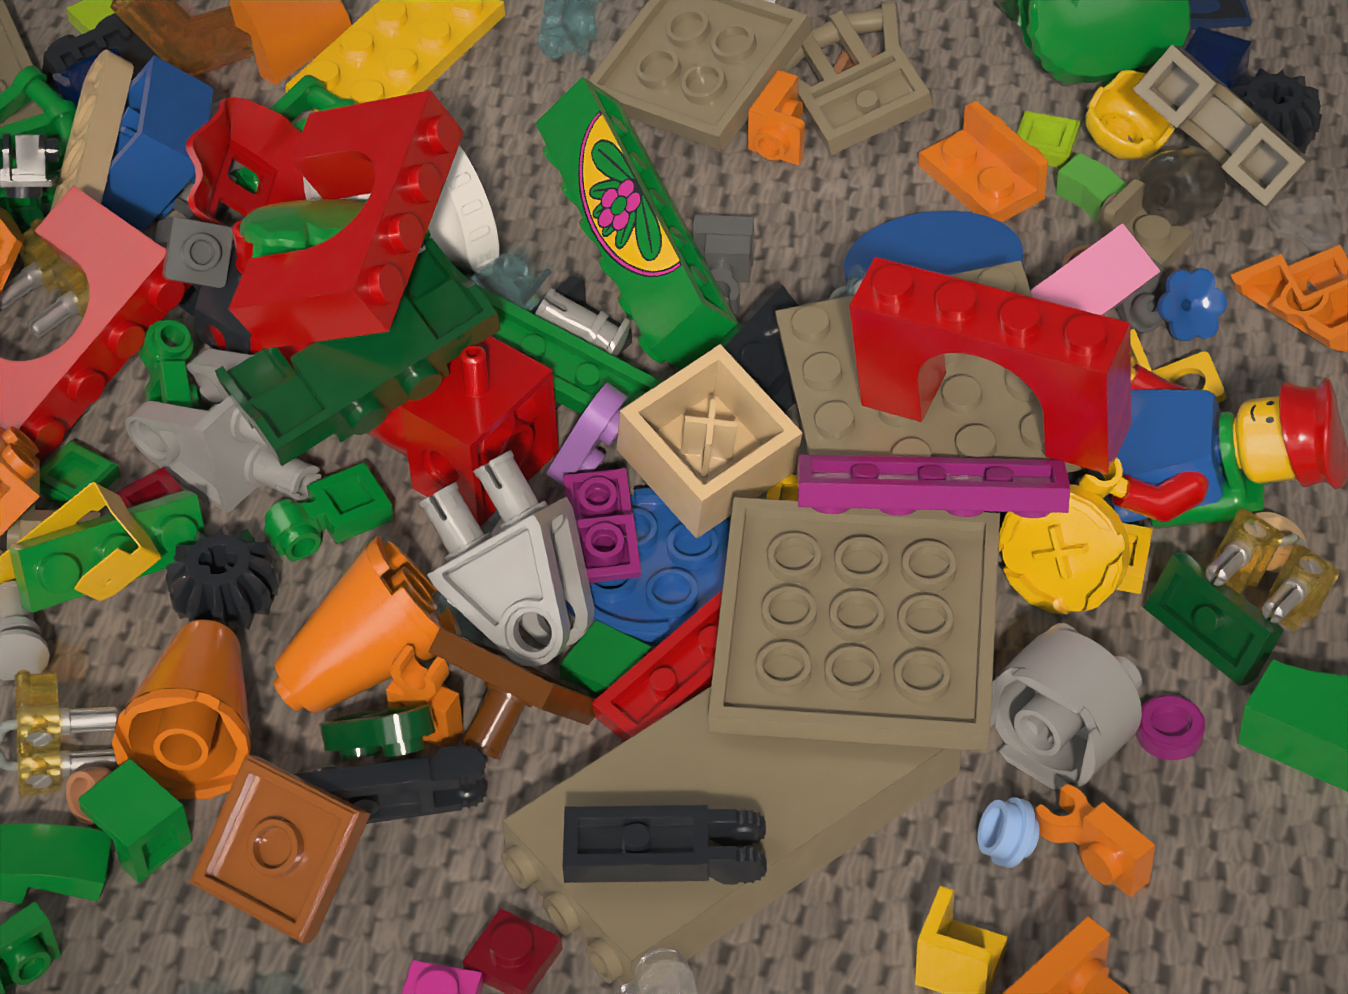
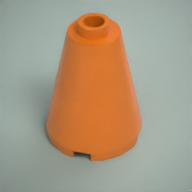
(361, 630)
(189, 714)

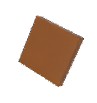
(279, 848)

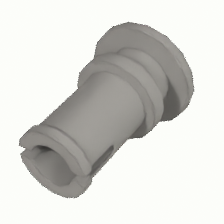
(583, 323)
(19, 636)

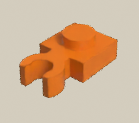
(417, 685)

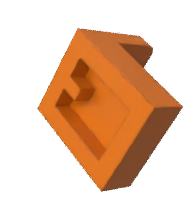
(776, 121)

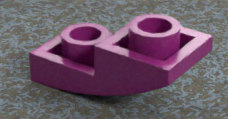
(604, 524)

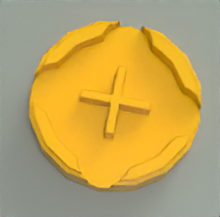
(1066, 557)

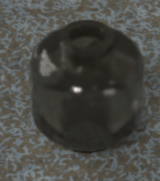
(1182, 185)

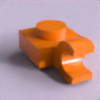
(1107, 842)

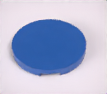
(938, 243)
(675, 577)

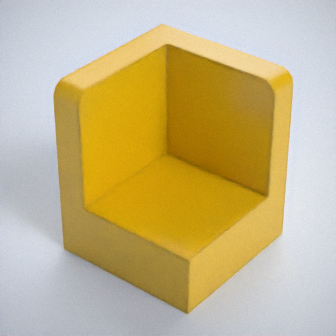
(956, 954)

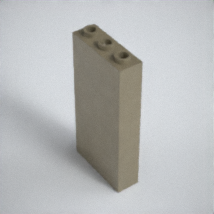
(815, 807)

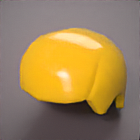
(1121, 112)

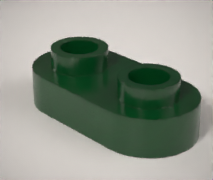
(362, 733)

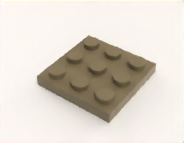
(700, 63)

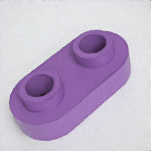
(595, 425)

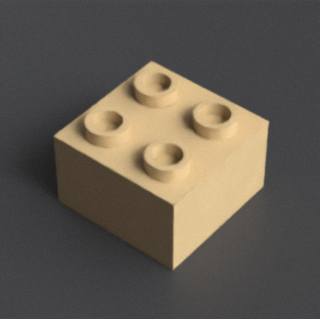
(708, 440)

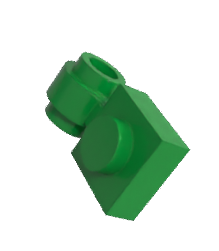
(164, 355)
(340, 503)

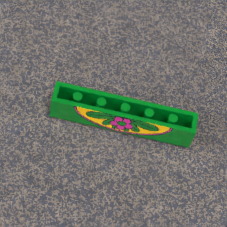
(635, 226)

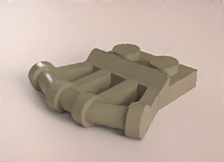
(868, 95)

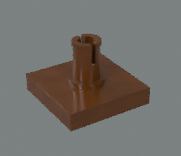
(508, 692)

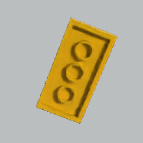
(401, 47)

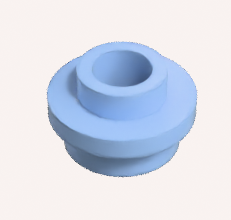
(1008, 831)

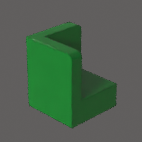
(139, 817)

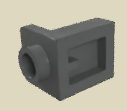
(195, 251)

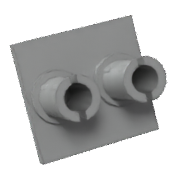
(216, 448)
(517, 572)

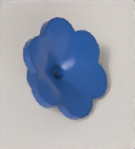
(1192, 304)

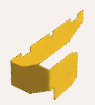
(119, 565)

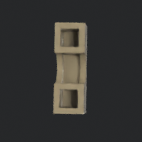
(1222, 124)

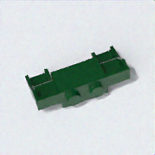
(358, 380)

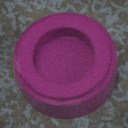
(1171, 727)

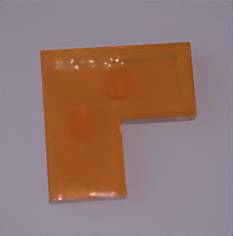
(186, 41)

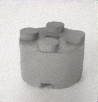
(1065, 707)

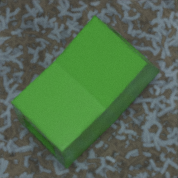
(1088, 184)

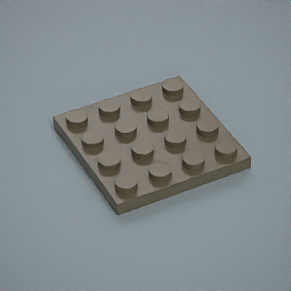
(974, 414)
(857, 626)

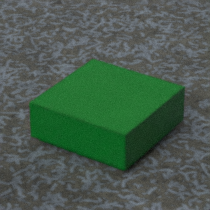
(74, 470)
(601, 658)

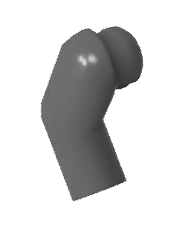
(1140, 307)

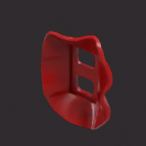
(253, 138)

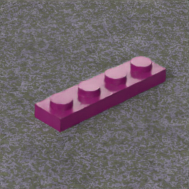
(933, 483)

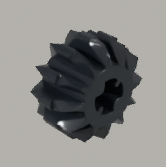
(1284, 104)
(222, 578)

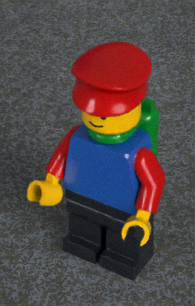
(1201, 465)

